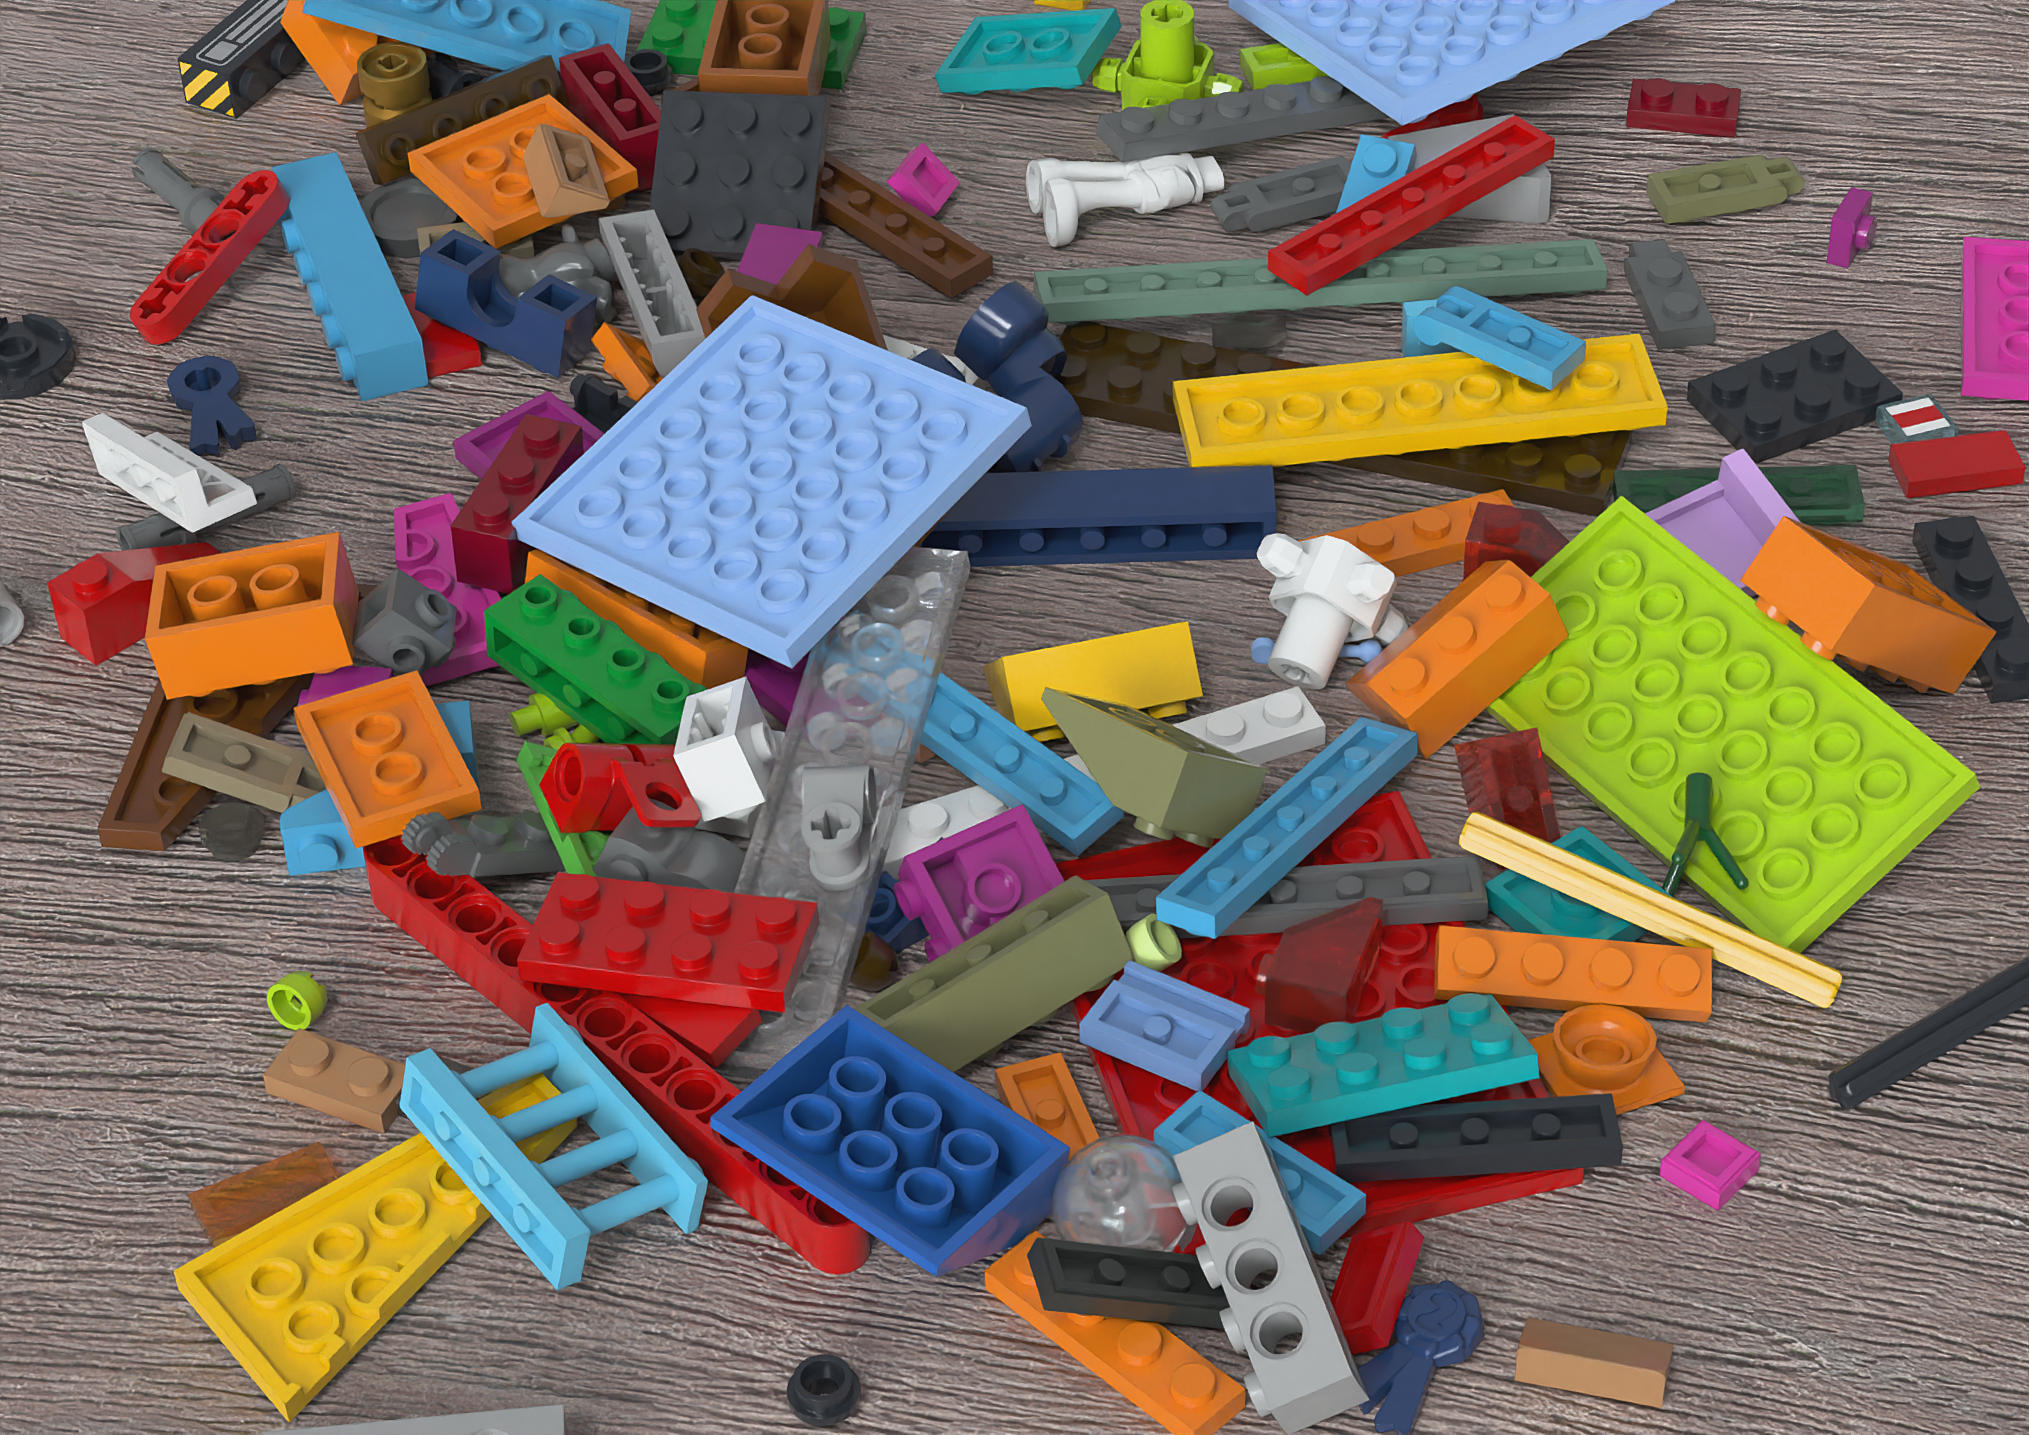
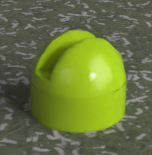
(287, 1009)

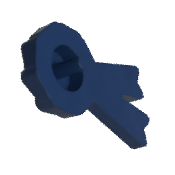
(208, 389)
(1433, 1330)

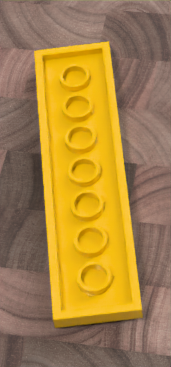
(1410, 406)

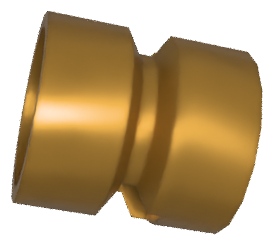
(392, 80)

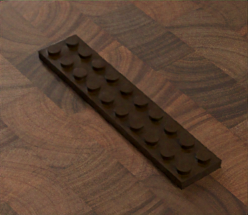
(1131, 378)

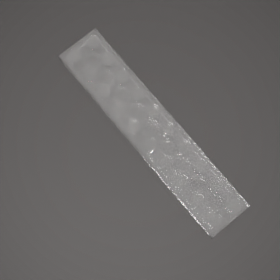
(855, 705)

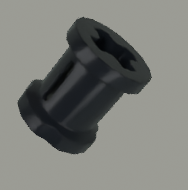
(447, 76)

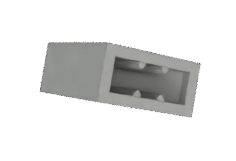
(1520, 200)

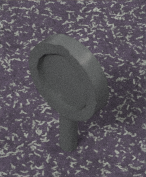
(400, 209)

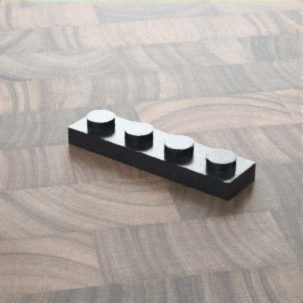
(1968, 572)
(1478, 1138)

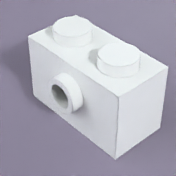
(725, 750)

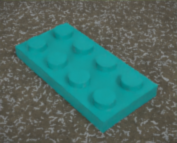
(1381, 1064)

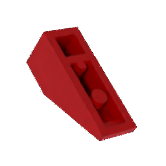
(107, 598)

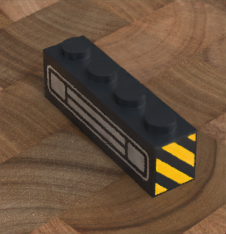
(239, 59)

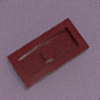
(1683, 107)

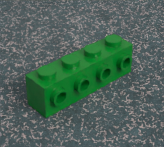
(586, 665)

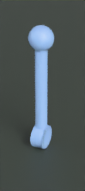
(1366, 651)

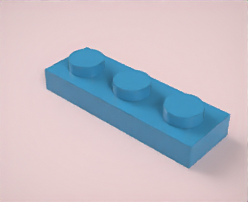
(1320, 1198)

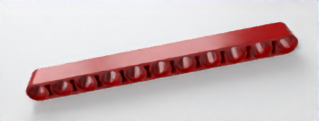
(679, 1091)

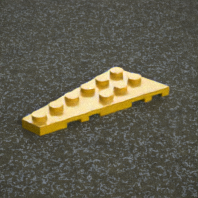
(339, 1264)

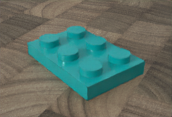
(1028, 51)

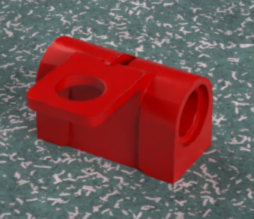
(600, 782)

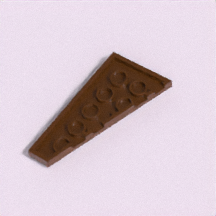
(155, 807)

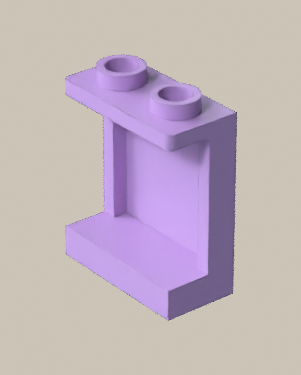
(1727, 518)

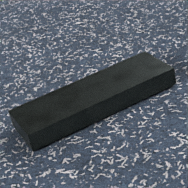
(1124, 1283)

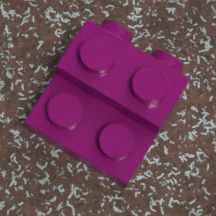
(975, 879)

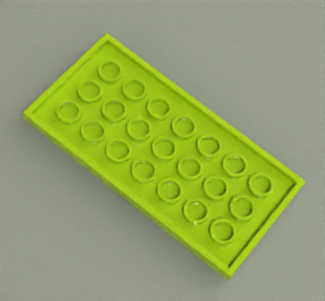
(1686, 677)

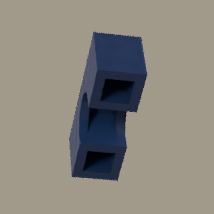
(464, 291)

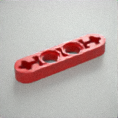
(171, 302)

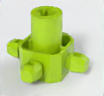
(1164, 62)

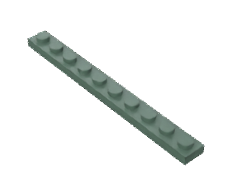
(1248, 285)

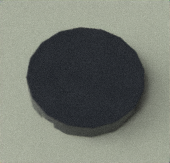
(33, 356)

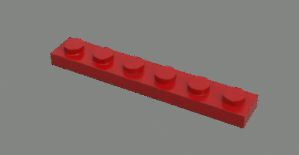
(1410, 205)

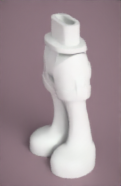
(1147, 185)

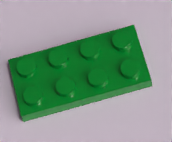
(682, 29)

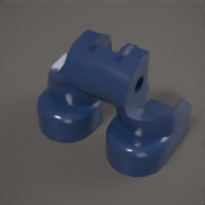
(1013, 351)

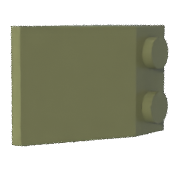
(1158, 769)

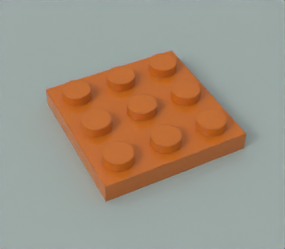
(485, 175)

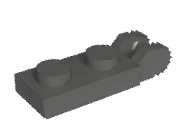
(483, 844)

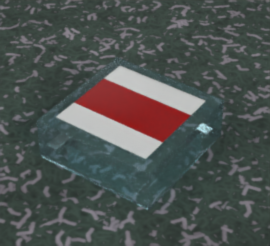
(1915, 420)

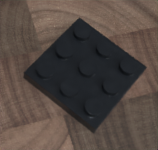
(736, 165)

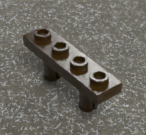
(390, 141)

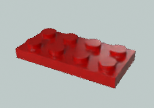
(669, 942)

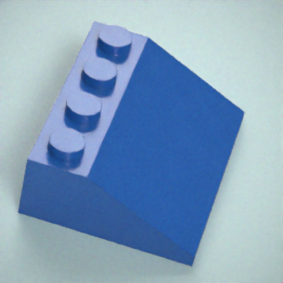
(898, 1144)

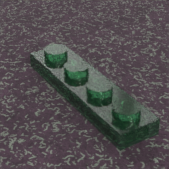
(1811, 492)

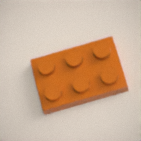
(386, 757)

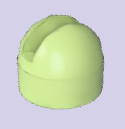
(1153, 943)

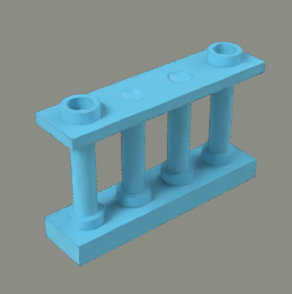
(520, 1190)

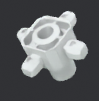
(1329, 599)

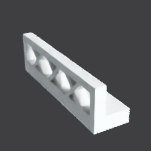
(165, 474)

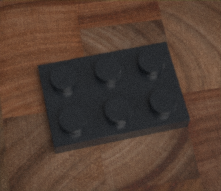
(1792, 396)

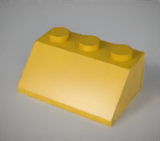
(1135, 668)

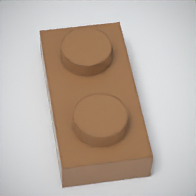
(337, 1080)

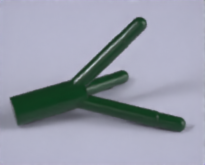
(1698, 828)

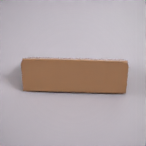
(564, 173)
(1593, 1362)

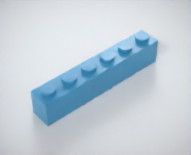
(349, 280)

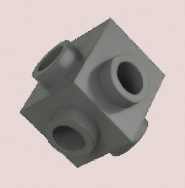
(405, 625)

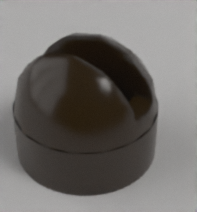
(873, 963)

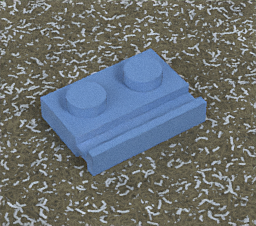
(1164, 1026)

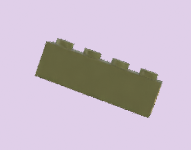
(1006, 976)

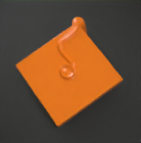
(1606, 1053)

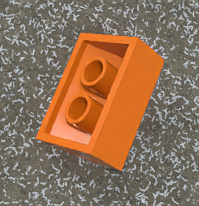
(1461, 654)

